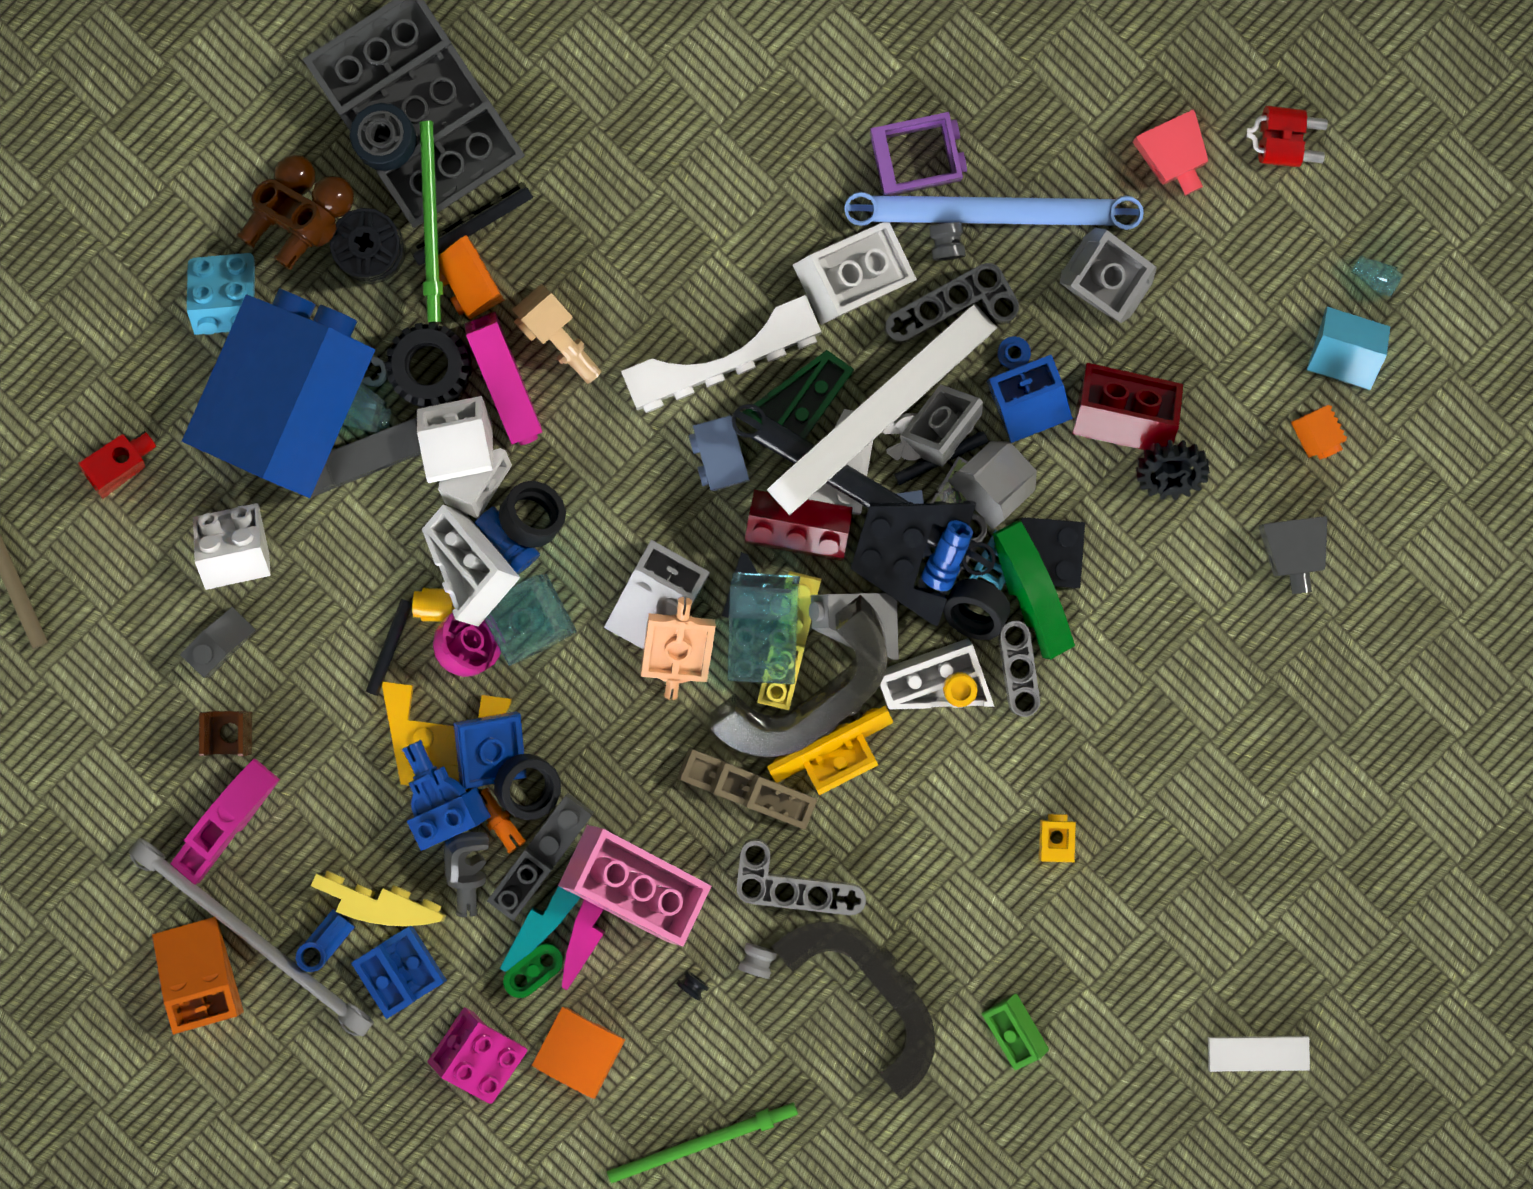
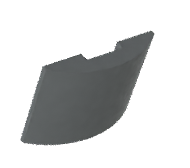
(410, 62)

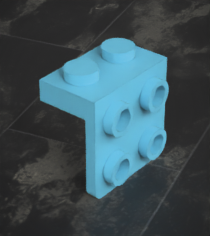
(217, 290)

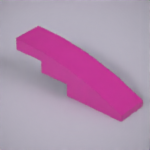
(582, 941)

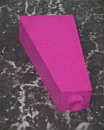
(503, 378)

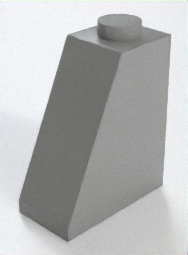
(825, 606)

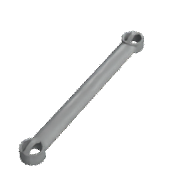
(347, 1013)

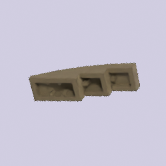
(747, 788)

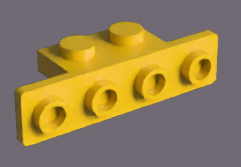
(837, 755)

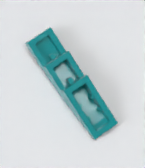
(539, 926)

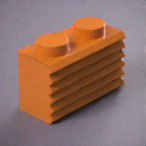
(1320, 433)

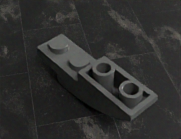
(540, 856)

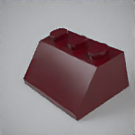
(1127, 408)
(811, 529)

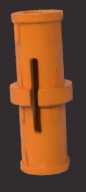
(501, 823)

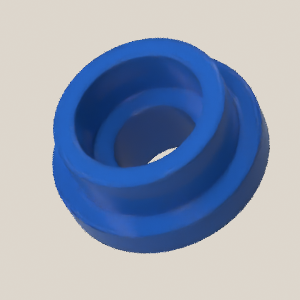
(1004, 357)

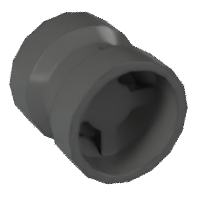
(947, 241)

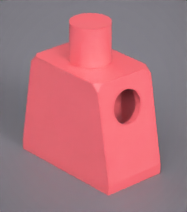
(1175, 151)

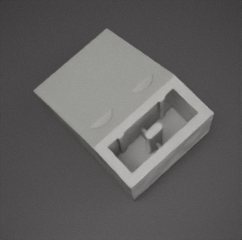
(654, 589)

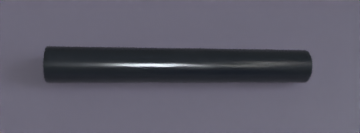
(924, 466)
(389, 647)

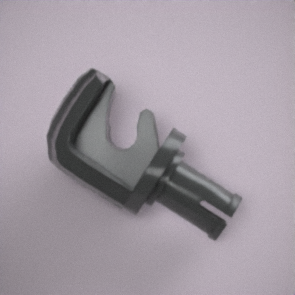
(464, 872)

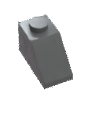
(218, 643)

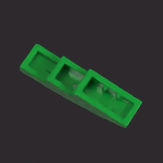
(1036, 593)

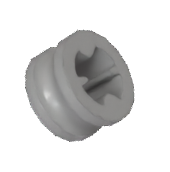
(383, 375)

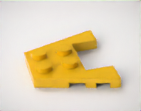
(436, 738)

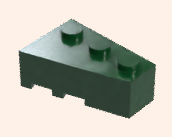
(805, 395)

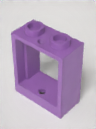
(883, 160)

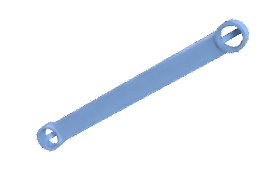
(994, 210)

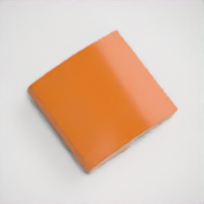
(578, 1052)

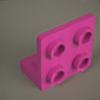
(476, 1057)

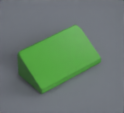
(1015, 1032)

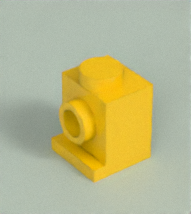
(1065, 849)

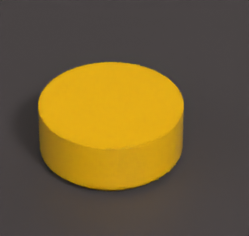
(960, 689)

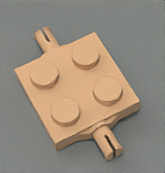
(677, 648)

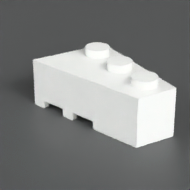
(469, 563)
(920, 680)

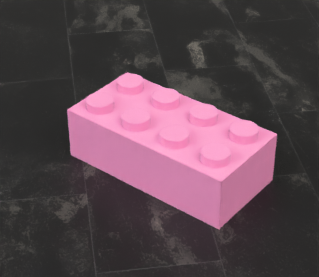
(634, 885)

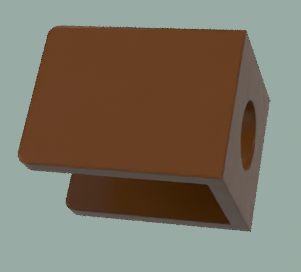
(210, 733)

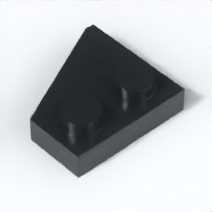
(1060, 548)

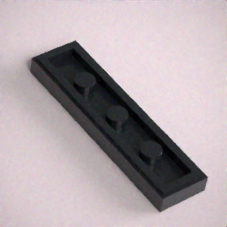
(476, 219)

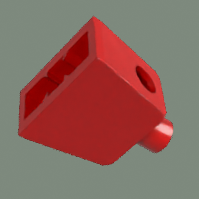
(106, 473)

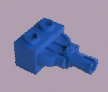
(439, 802)

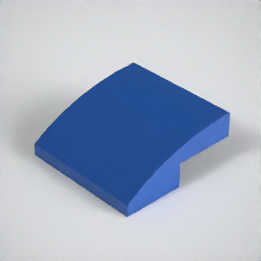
(398, 971)

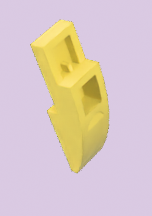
(779, 694)
(390, 909)

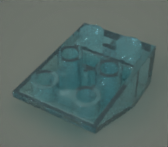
(763, 628)

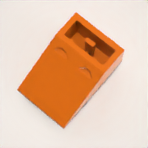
(196, 975)

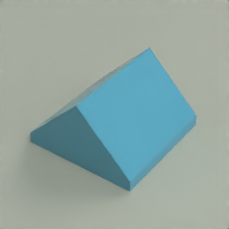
(1349, 348)

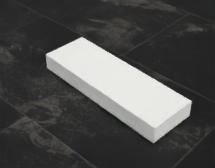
(1258, 1053)

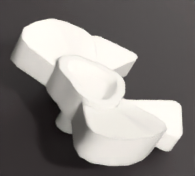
(903, 448)

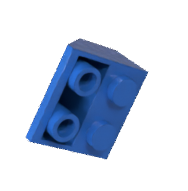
(1030, 398)

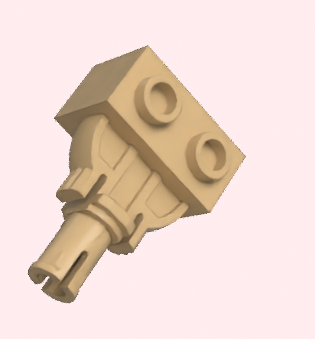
(543, 317)

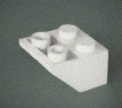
(455, 439)
(230, 546)

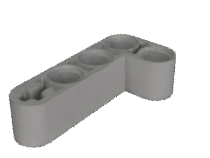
(800, 884)

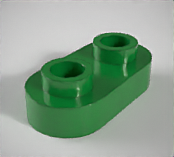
(534, 970)

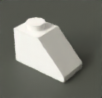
(475, 491)

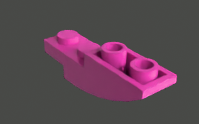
(223, 821)

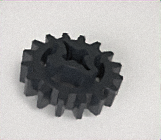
(1172, 470)

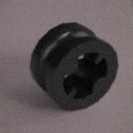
(692, 985)

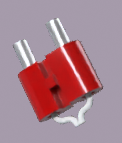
(1283, 136)

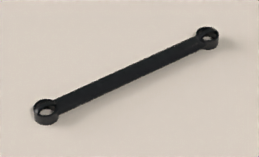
(847, 480)

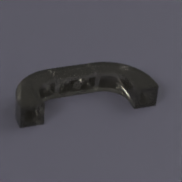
(819, 714)
(823, 935)

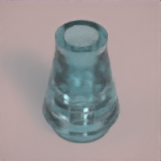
(1378, 275)

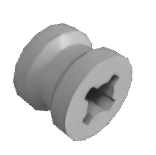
(757, 960)

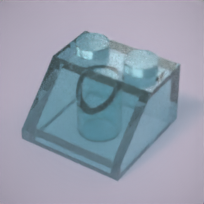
(529, 620)

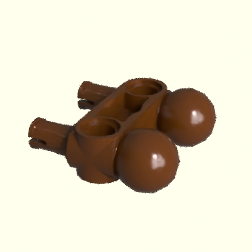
(282, 204)

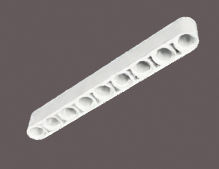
(881, 409)

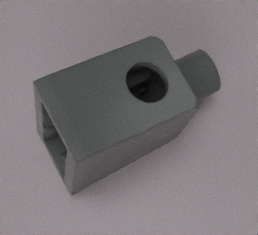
(1296, 549)

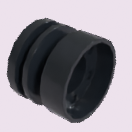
(376, 263)

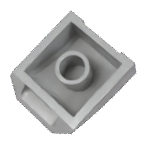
(1108, 274)
(996, 480)

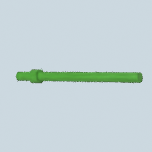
(432, 287)
(763, 1120)

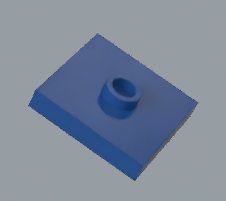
(485, 746)

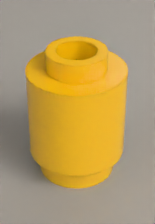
(432, 604)

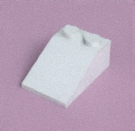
(854, 272)

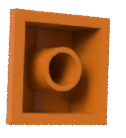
(468, 278)

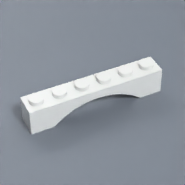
(657, 380)

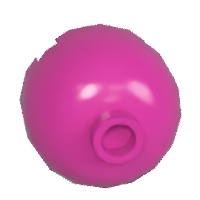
(464, 647)

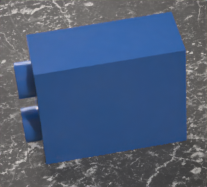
(280, 390)

